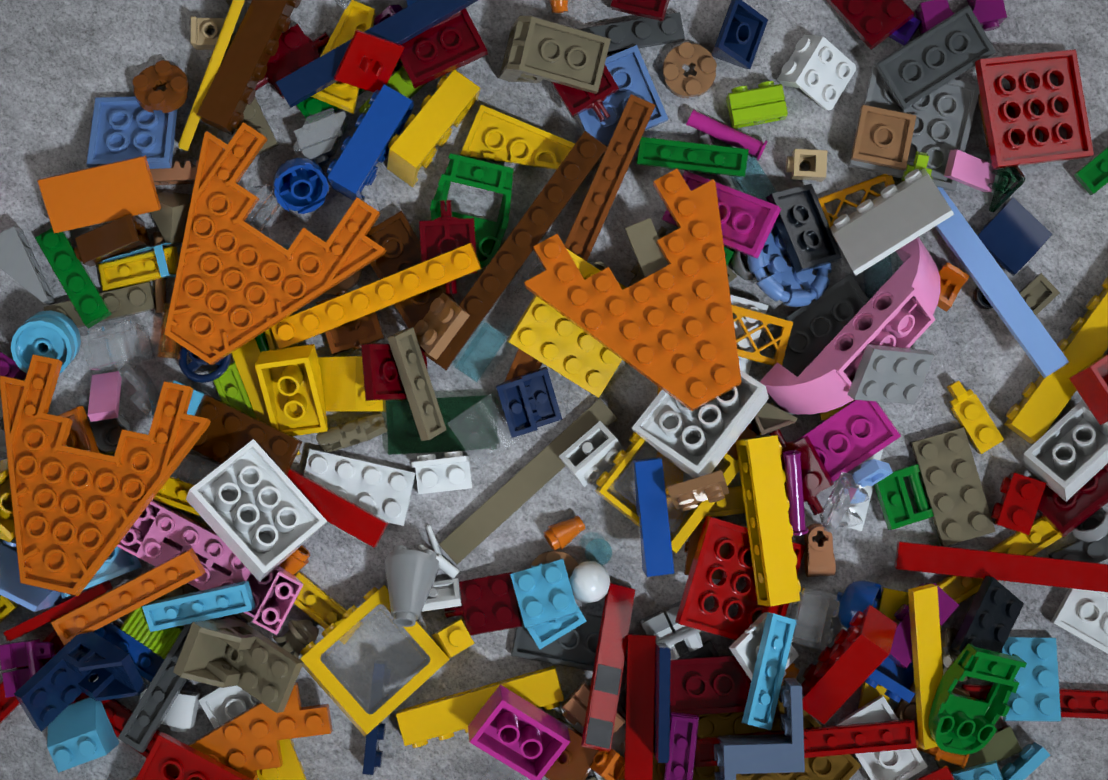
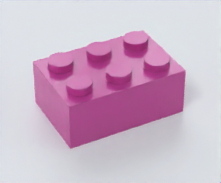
(518, 734)

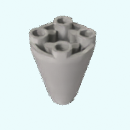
(409, 582)

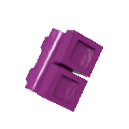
(21, 654)

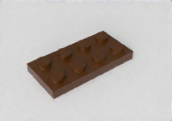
(402, 253)
(234, 429)

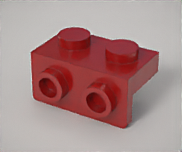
(1018, 503)

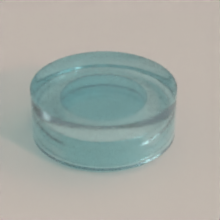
(598, 551)

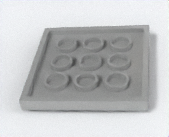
(940, 124)

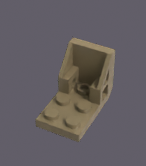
(554, 53)
(237, 655)

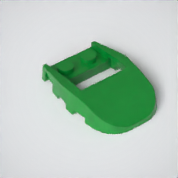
(482, 176)
(967, 723)

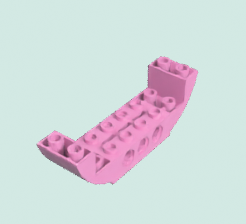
(890, 318)
(165, 533)

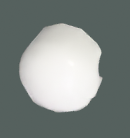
(589, 582)

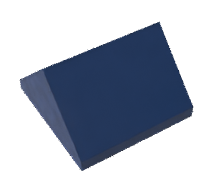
(740, 35)

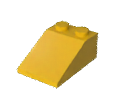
(345, 385)
(293, 389)

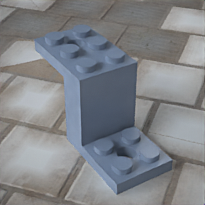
(767, 751)

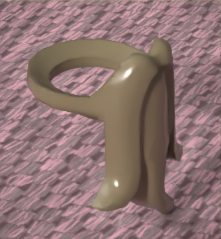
(299, 636)

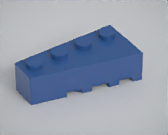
(369, 142)

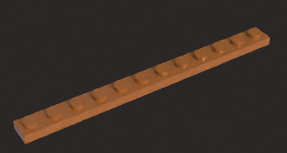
(599, 197)

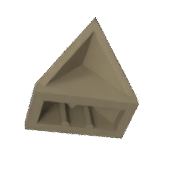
(172, 216)
(771, 419)

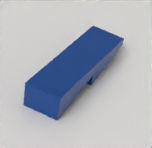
(653, 517)

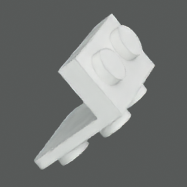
(818, 70)

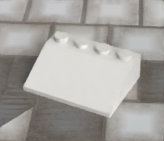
(890, 220)
(701, 437)
(255, 509)

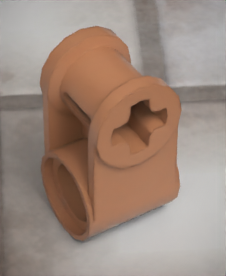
(819, 557)

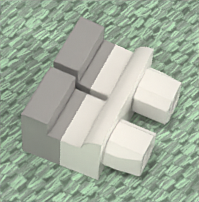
(658, 625)

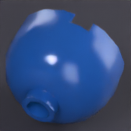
(300, 185)
(857, 598)

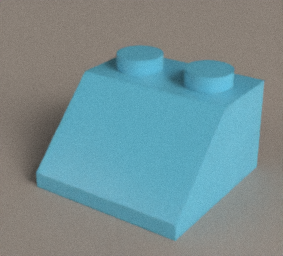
(80, 734)

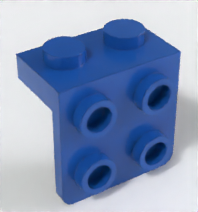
(893, 678)

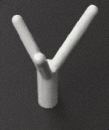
(444, 564)

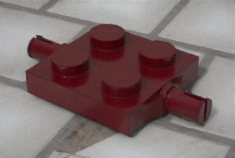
(292, 54)
(579, 100)
(446, 235)
(814, 474)
(488, 604)

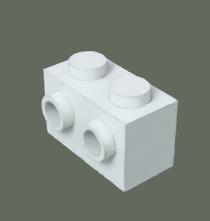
(591, 454)

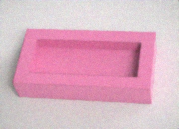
(969, 170)
(104, 396)

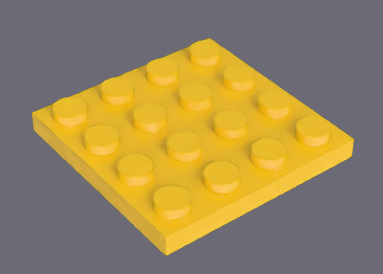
(563, 345)

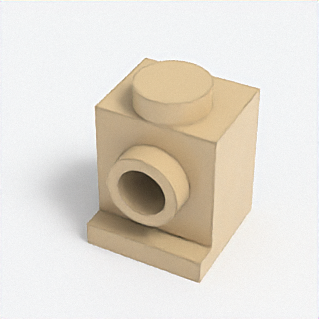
(199, 37)
(814, 158)

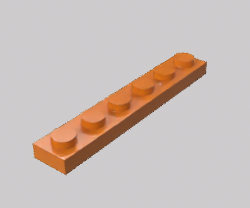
(129, 596)

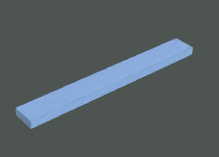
(1000, 292)

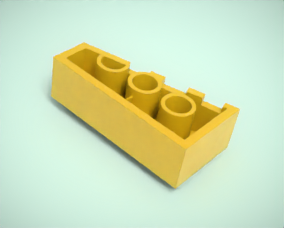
(431, 126)

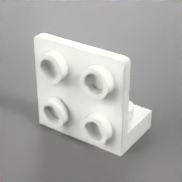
(442, 474)

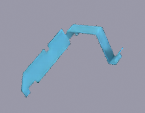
(159, 256)

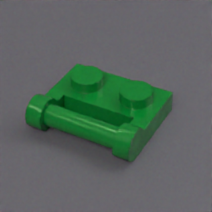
(895, 498)

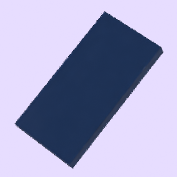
(662, 703)

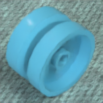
(46, 335)

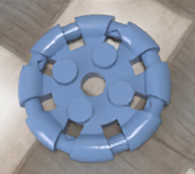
(784, 276)

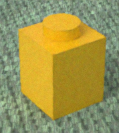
(453, 638)

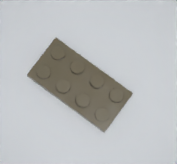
(952, 487)

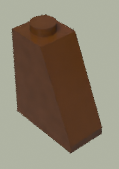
(112, 240)

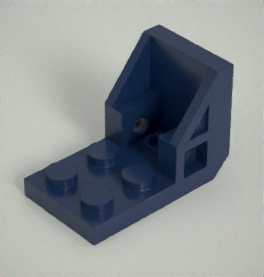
(74, 672)

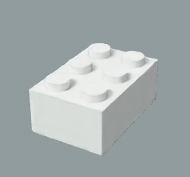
(1069, 452)

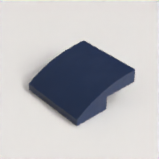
(1013, 236)
(528, 402)

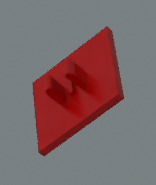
(368, 61)

